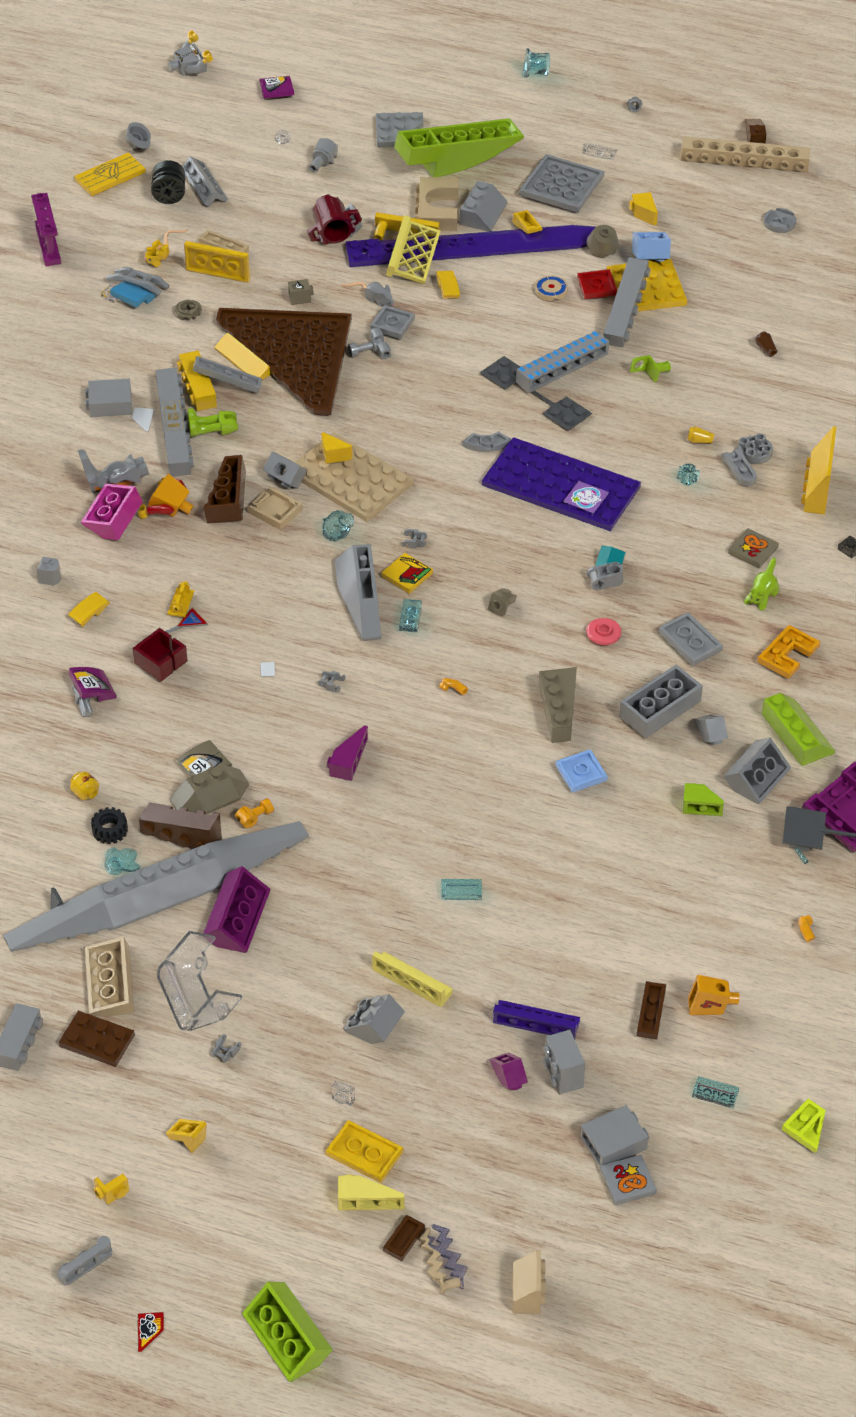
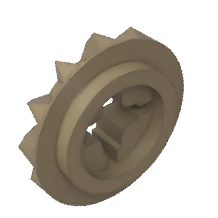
(194, 307)

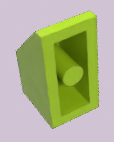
(701, 800)

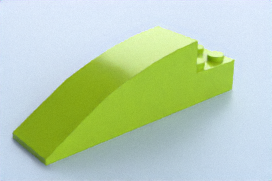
(456, 147)

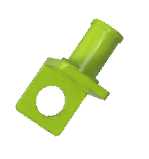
(650, 366)

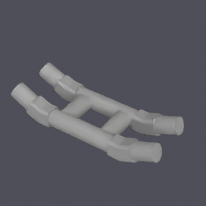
(128, 275)

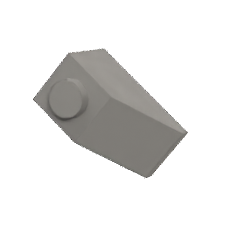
(712, 728)

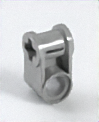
(607, 575)

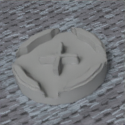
(780, 220)

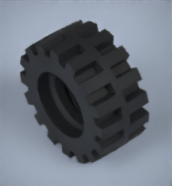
(109, 834)

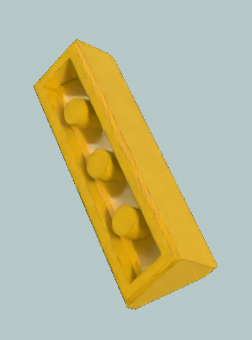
(242, 357)

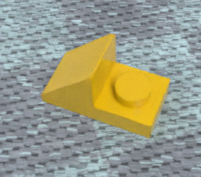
(189, 1131)

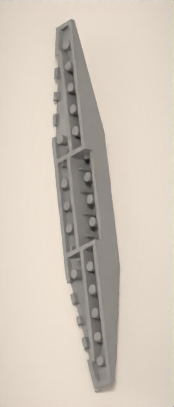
(155, 887)

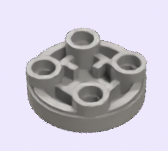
(756, 448)

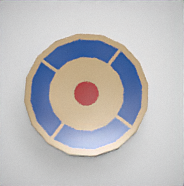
(551, 288)

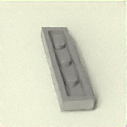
(227, 374)

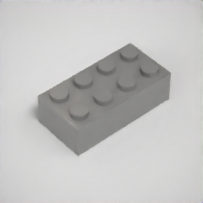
(660, 701)

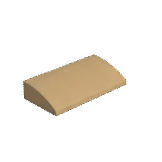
(109, 978)

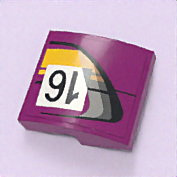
(276, 87)
(91, 683)

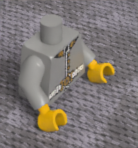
(189, 58)

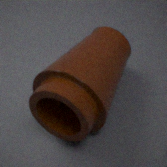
(766, 343)

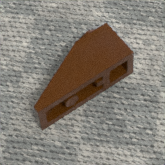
(755, 130)

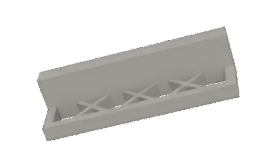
(203, 181)

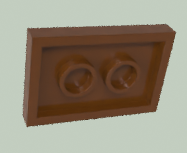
(96, 1038)

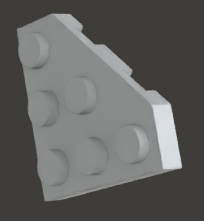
(390, 123)

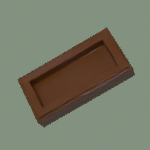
(404, 1238)

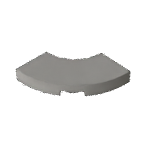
(486, 443)

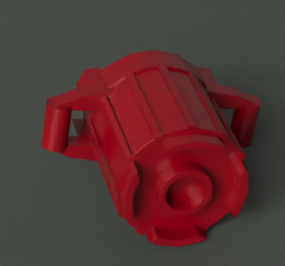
(332, 220)

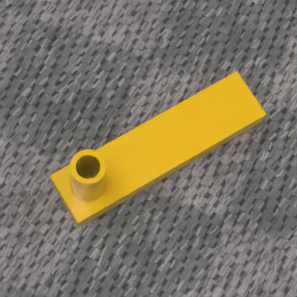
(393, 222)

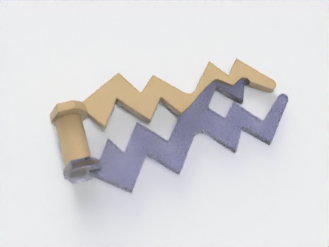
(457, 1269)

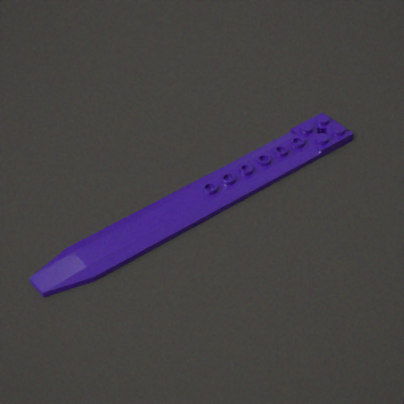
(473, 244)

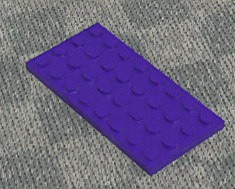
(548, 478)

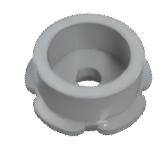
(634, 108)

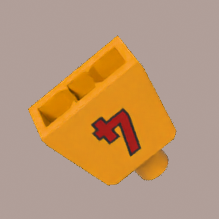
(710, 996)

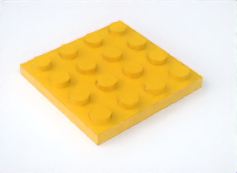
(662, 286)

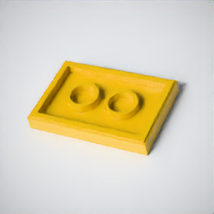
(364, 1151)

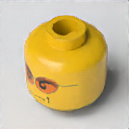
(84, 785)

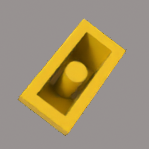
(644, 207)

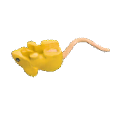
(158, 250)

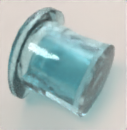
(536, 63)

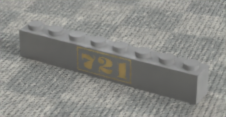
(173, 422)

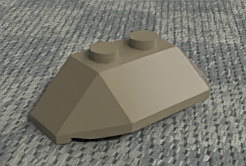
(210, 789)

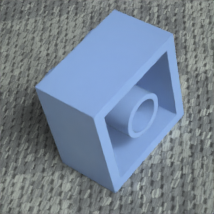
(651, 245)

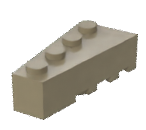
(558, 697)

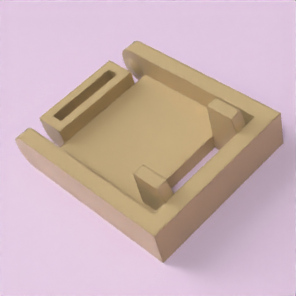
(272, 505)

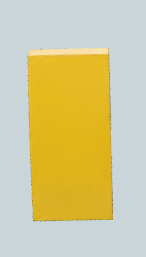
(448, 284)
(87, 608)

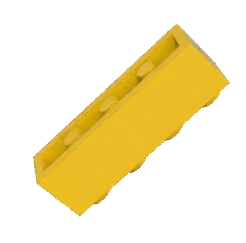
(197, 385)

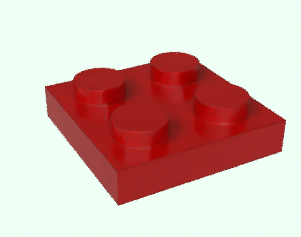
(597, 284)

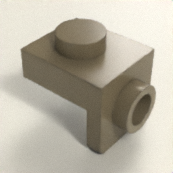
(500, 600)

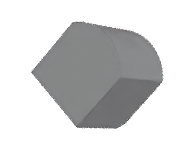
(49, 571)

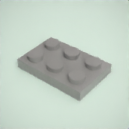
(690, 639)

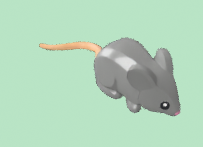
(376, 292)

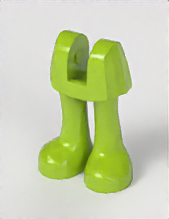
(224, 422)

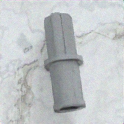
(84, 704)

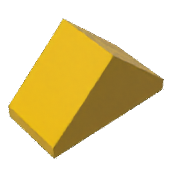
(335, 449)

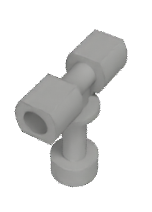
(376, 344)

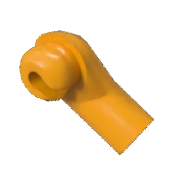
(455, 684)
(804, 924)

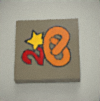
(753, 548)

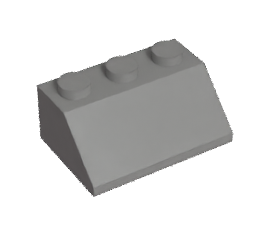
(482, 207)
(758, 770)

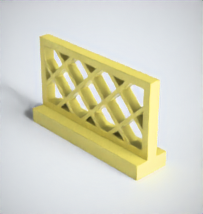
(401, 243)

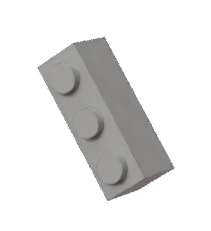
(19, 1036)

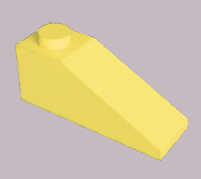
(364, 1194)

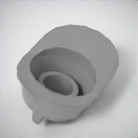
(138, 136)

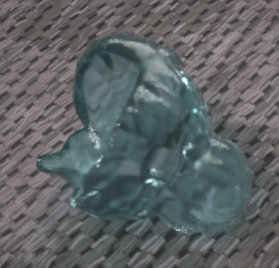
(337, 521)

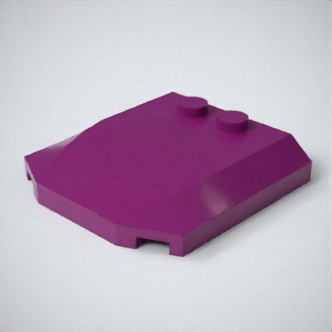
(839, 804)

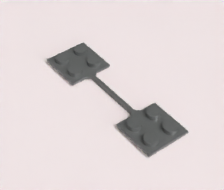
(564, 413)
(807, 828)

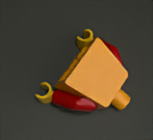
(167, 499)

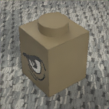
(300, 291)

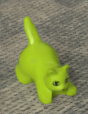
(764, 585)

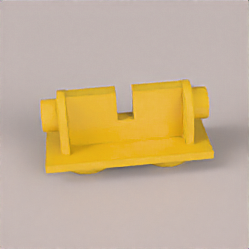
(181, 600)

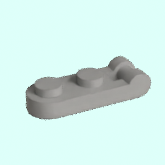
(740, 467)
(85, 1261)

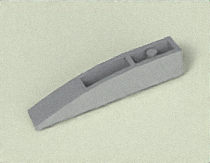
(358, 589)

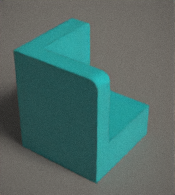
(610, 554)

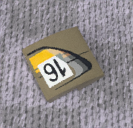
(202, 758)

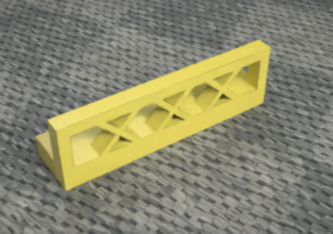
(411, 978)

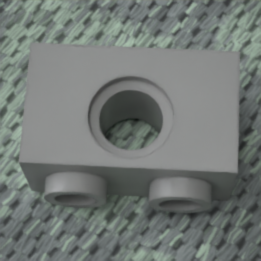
(277, 463)

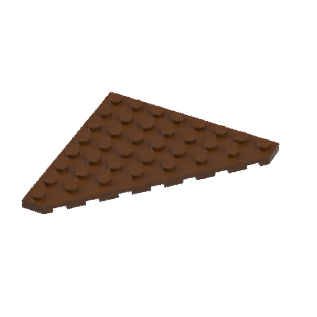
(299, 347)

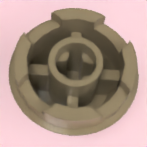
(603, 241)

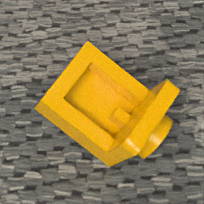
(112, 1190)

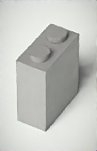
(109, 397)
(614, 1136)

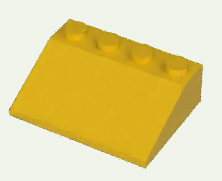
(819, 474)

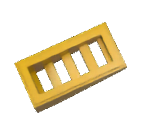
(526, 222)

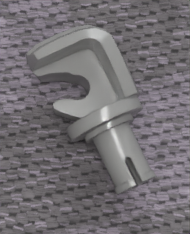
(324, 154)

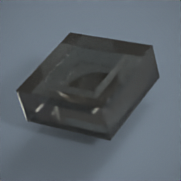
(848, 546)

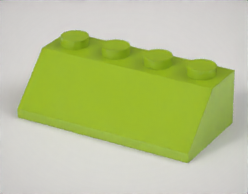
(796, 729)
(286, 1330)

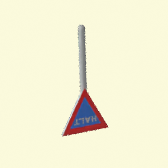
(191, 619)

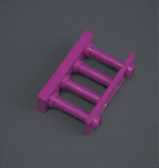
(46, 229)

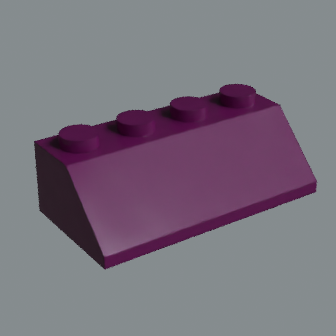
(237, 910)

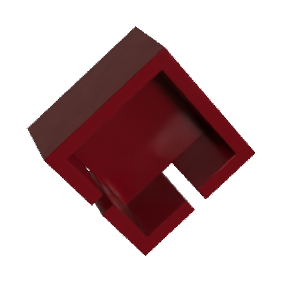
(160, 654)

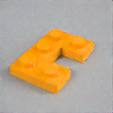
(776, 653)

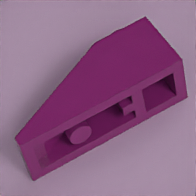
(347, 755)

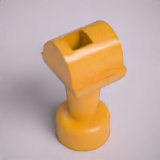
(249, 817)

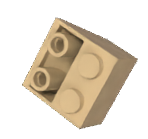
(529, 1284)

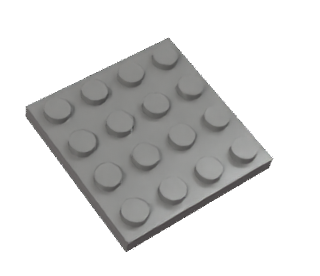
(561, 183)

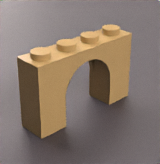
(437, 189)

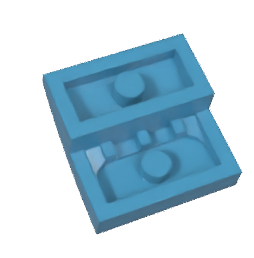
(132, 294)

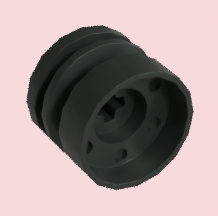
(168, 182)

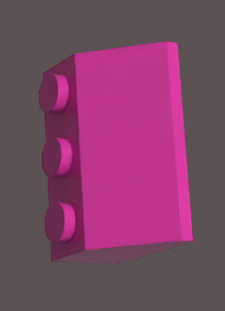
(112, 510)

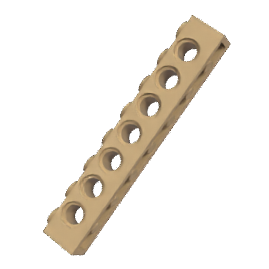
(745, 154)

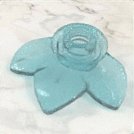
(121, 861)

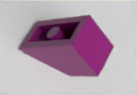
(509, 1071)

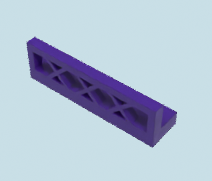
(534, 1019)

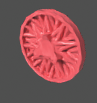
(604, 631)

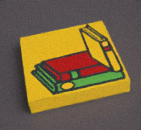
(407, 573)

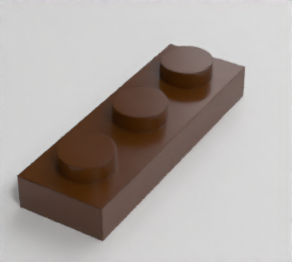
(651, 1010)

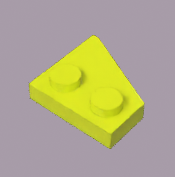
(806, 1124)

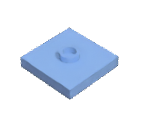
(581, 770)

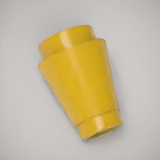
(699, 435)

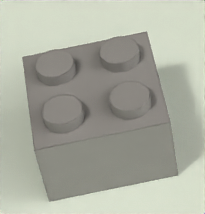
(564, 1062)

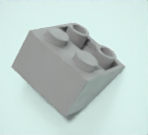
(374, 1019)

